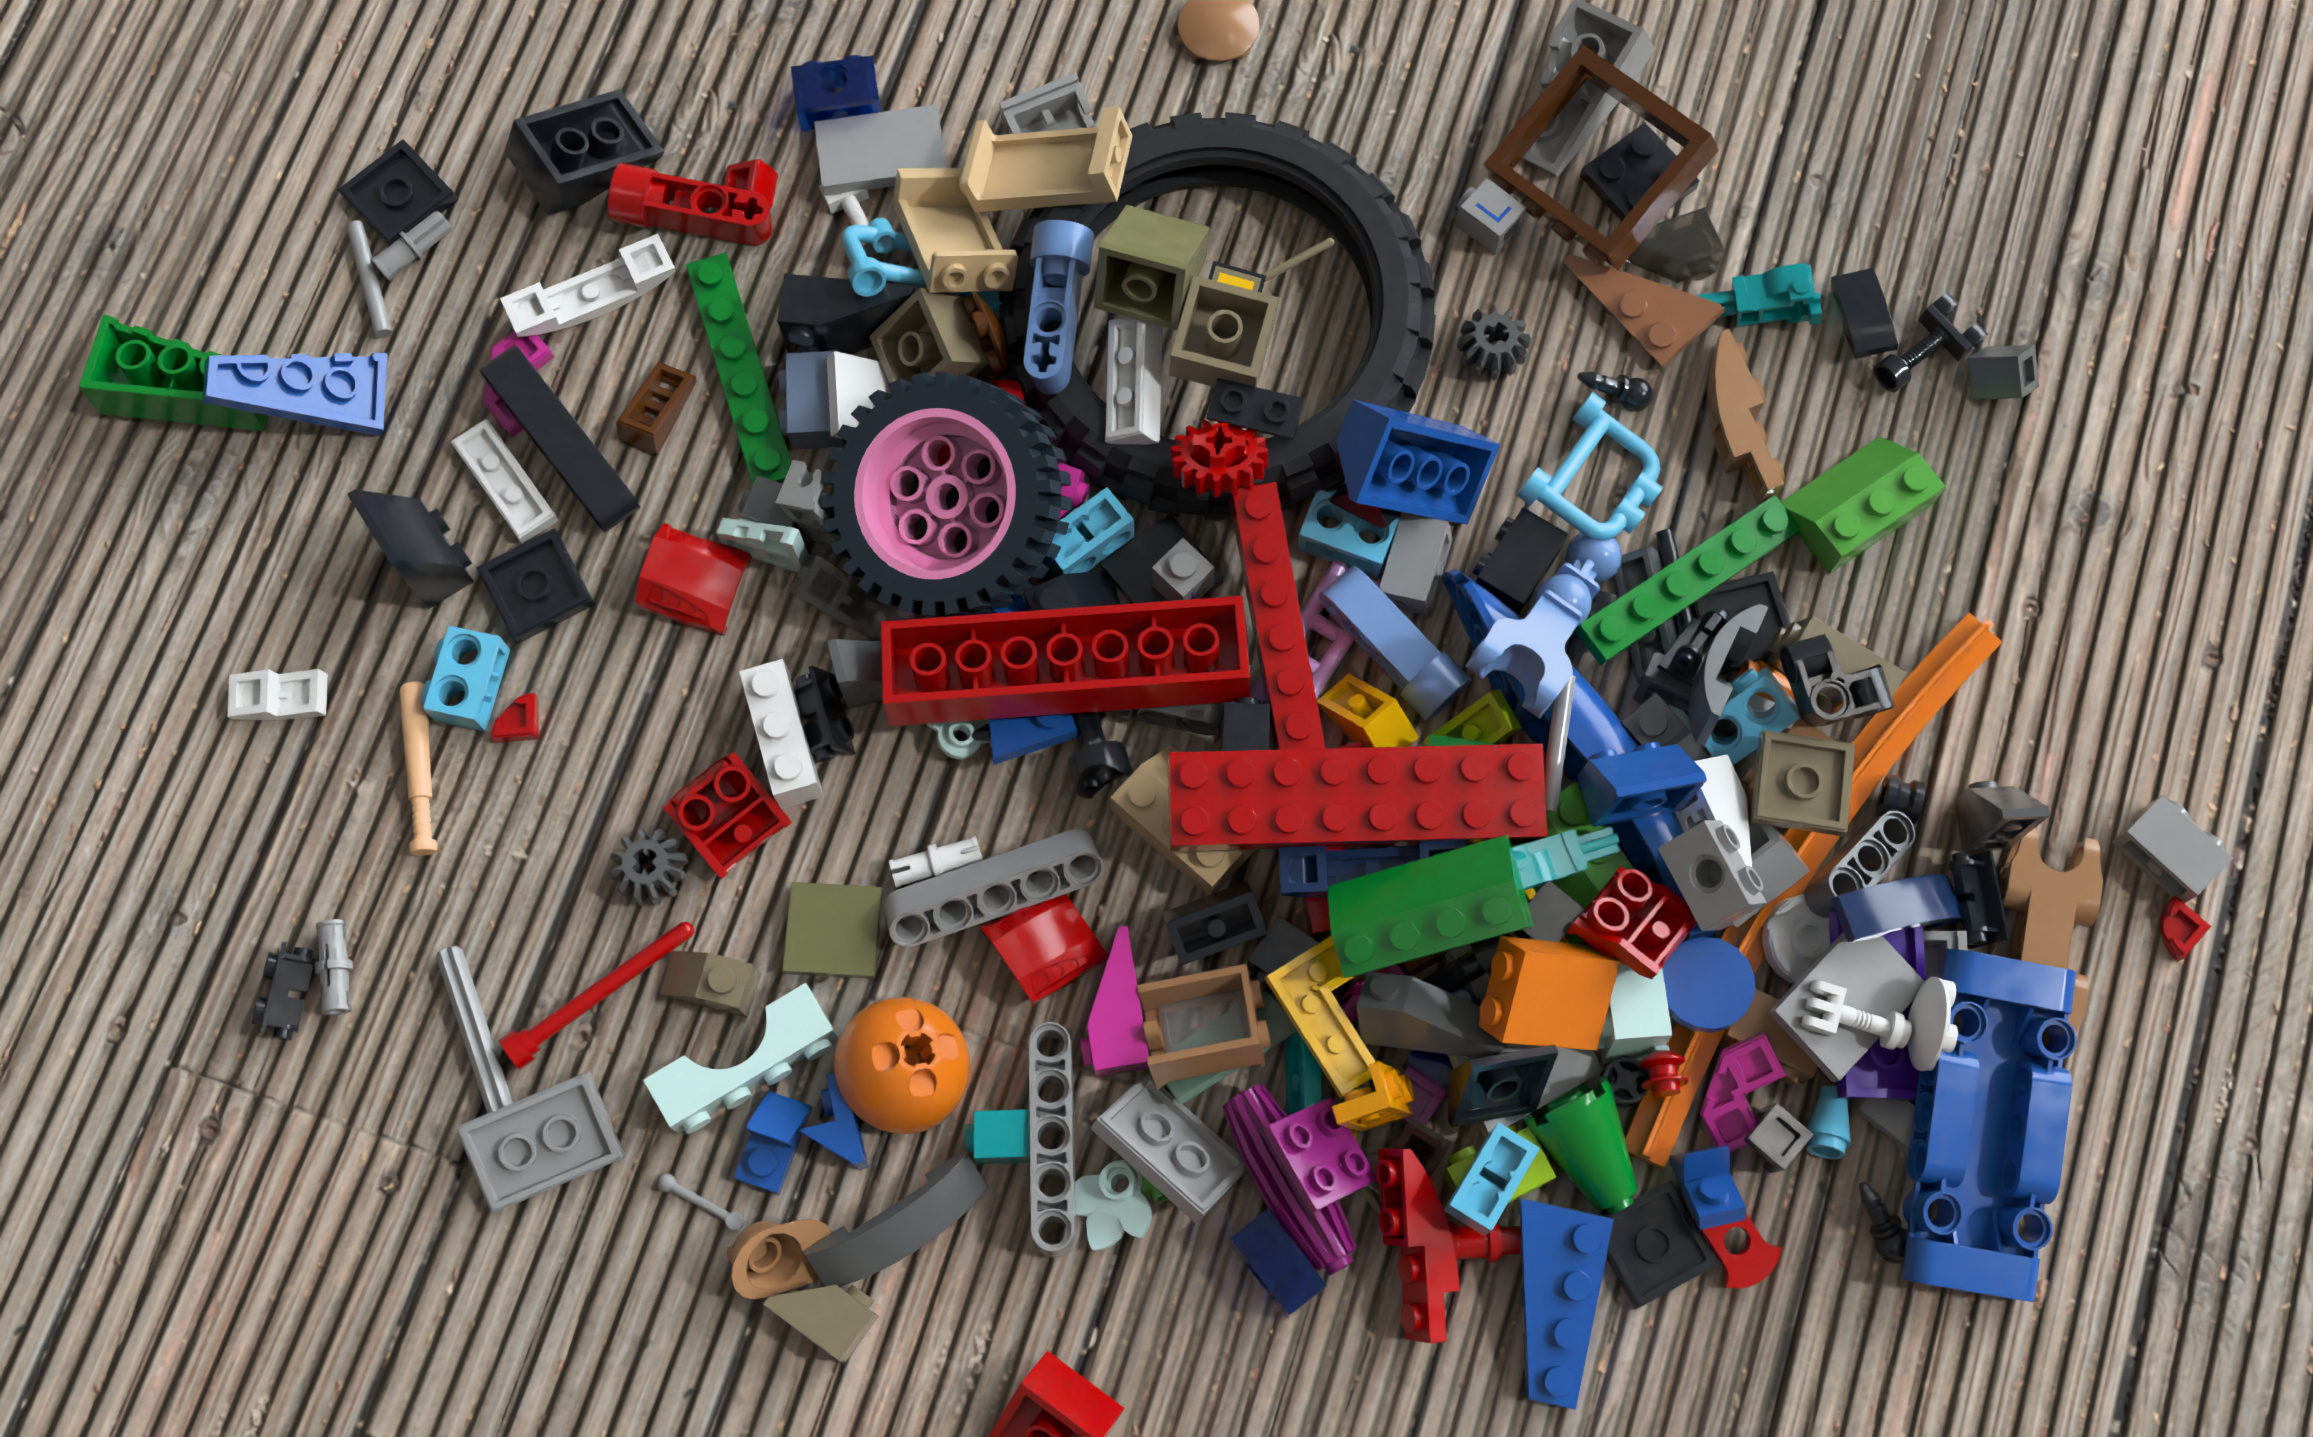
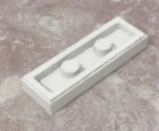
(504, 481)

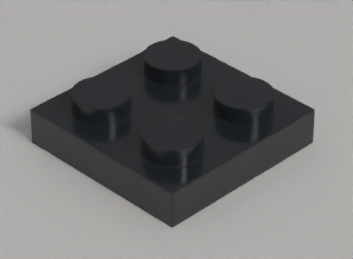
(1629, 170)

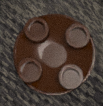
(989, 332)

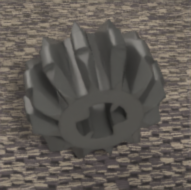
(1507, 351)
(635, 879)

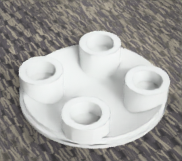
(1931, 1023)

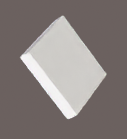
(849, 385)

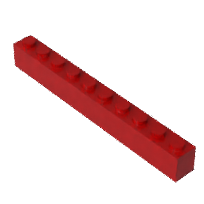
(1279, 638)

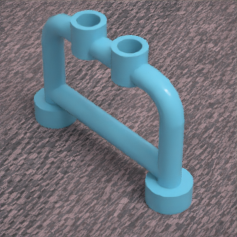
(870, 276)
(1642, 490)

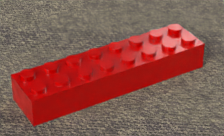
(1064, 661)
(1355, 796)

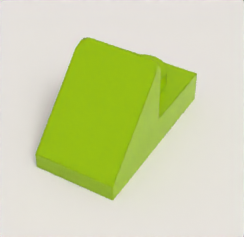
(1485, 720)

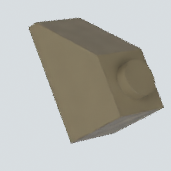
(711, 982)
(827, 1316)

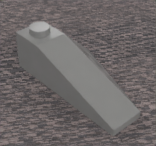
(1612, 39)

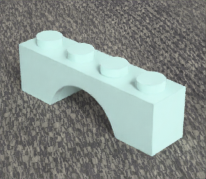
(793, 1031)

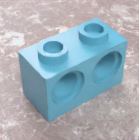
(1093, 534)
(1344, 541)
(478, 679)
(1750, 721)
(1491, 1179)

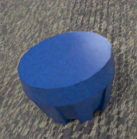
(1708, 984)

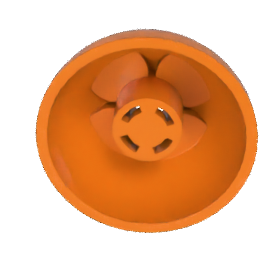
(885, 1079)

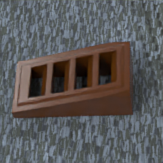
(644, 431)

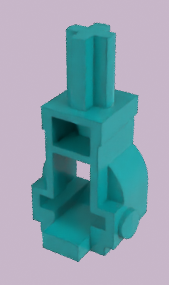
(1771, 296)
(1562, 855)

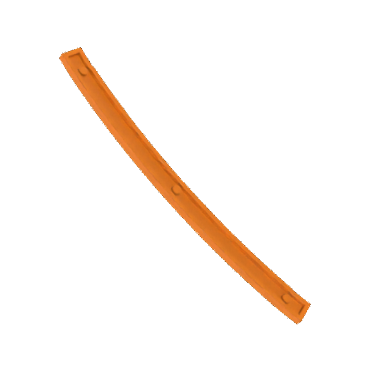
(1877, 748)

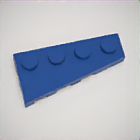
(1562, 1279)

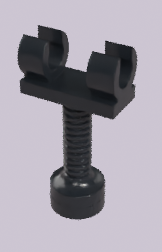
(1894, 371)

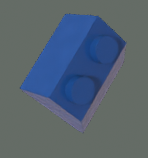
(1638, 783)

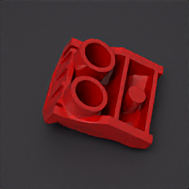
(690, 579)
(726, 813)
(1635, 922)
(1046, 946)

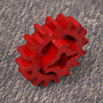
(1219, 458)

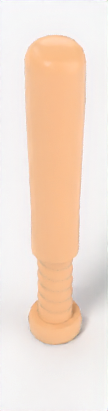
(418, 767)

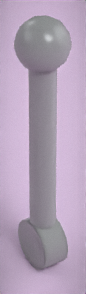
(733, 1220)

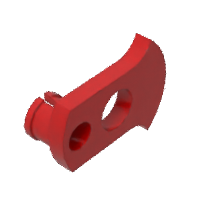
(1748, 1265)

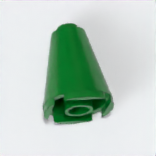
(1588, 1144)

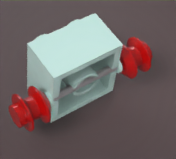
(1640, 1028)

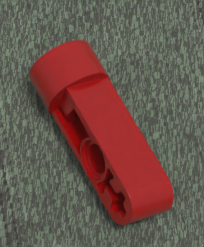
(643, 197)

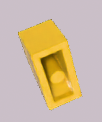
(1367, 714)

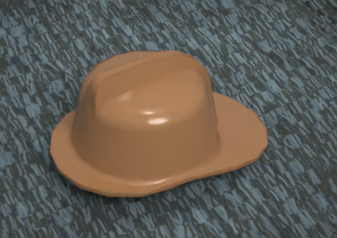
(771, 1257)

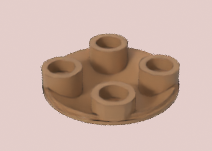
(1218, 29)

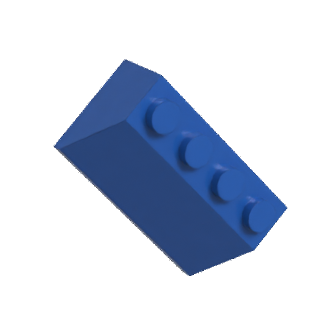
(1413, 462)

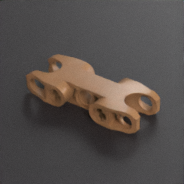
(2050, 906)

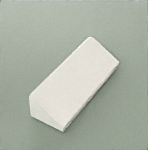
(1133, 382)

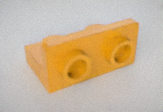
(1370, 1109)

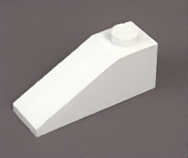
(1722, 800)

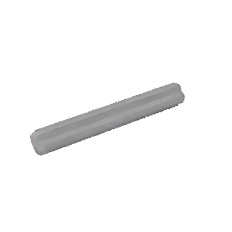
(474, 1028)

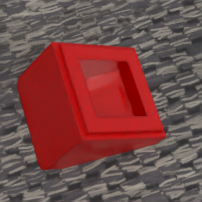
(754, 177)

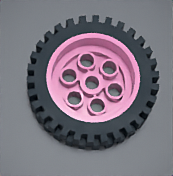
(880, 516)

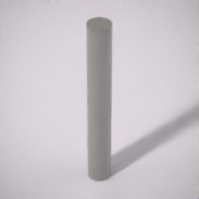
(369, 279)
(1557, 745)

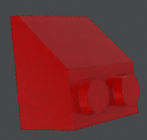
(1057, 1404)

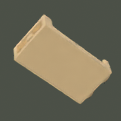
(1046, 166)
(949, 239)

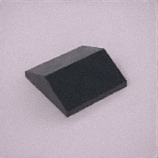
(1499, 1085)

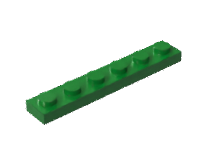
(739, 368)
(1687, 580)

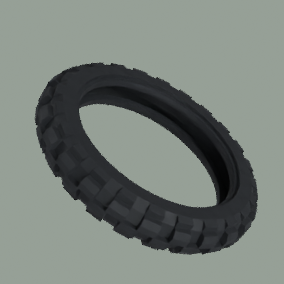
(1323, 184)

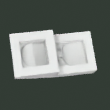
(277, 696)

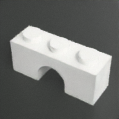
(781, 734)

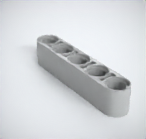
(977, 904)
(1049, 1116)

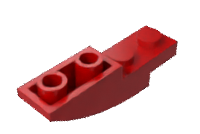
(1417, 1223)

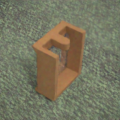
(1203, 1024)

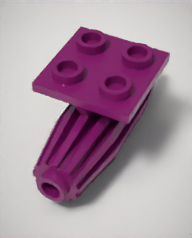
(1301, 1171)

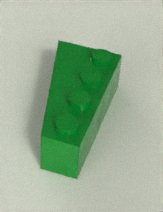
(153, 379)

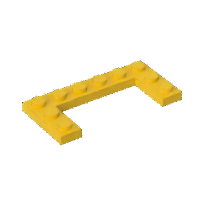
(1306, 997)

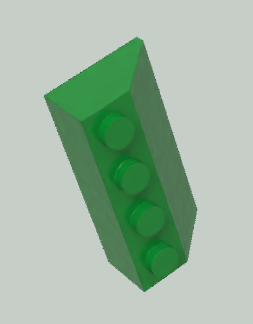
(1427, 907)

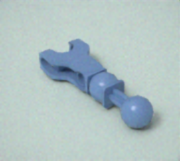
(1535, 645)

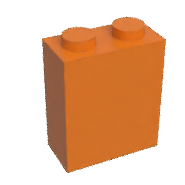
(1548, 993)

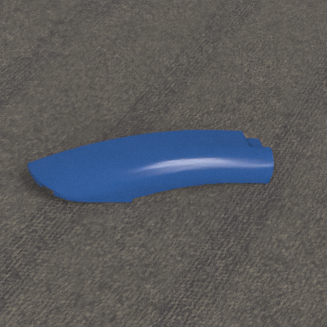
(1591, 730)

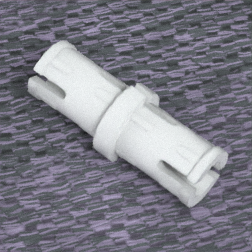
(935, 861)

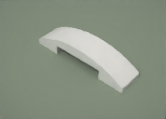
(591, 293)

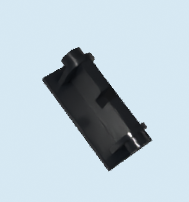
(1255, 408)
(1692, 646)
(820, 696)
(1979, 898)
(277, 1009)

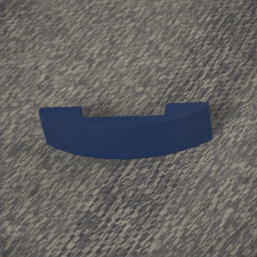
(1312, 868)
(1897, 906)

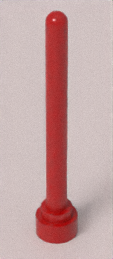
(524, 1044)

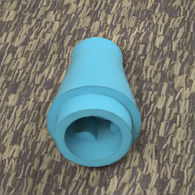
(1829, 1125)

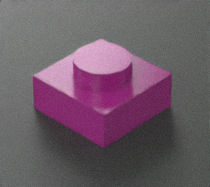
(1427, 1097)

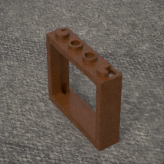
(1583, 66)

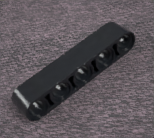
(559, 438)

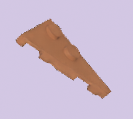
(1653, 313)

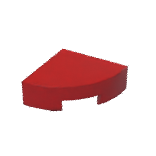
(518, 721)
(2181, 928)

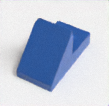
(844, 1134)
(772, 1142)
(1709, 1186)

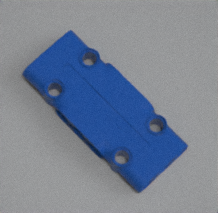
(1991, 1129)

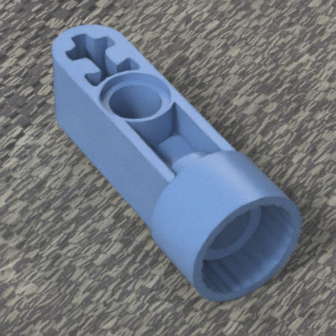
(1060, 260)
(1394, 643)

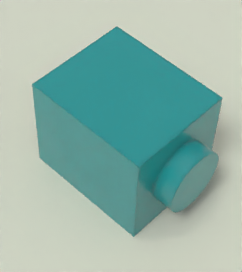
(999, 1136)

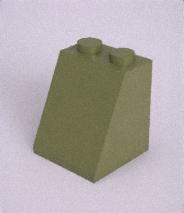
(1149, 266)

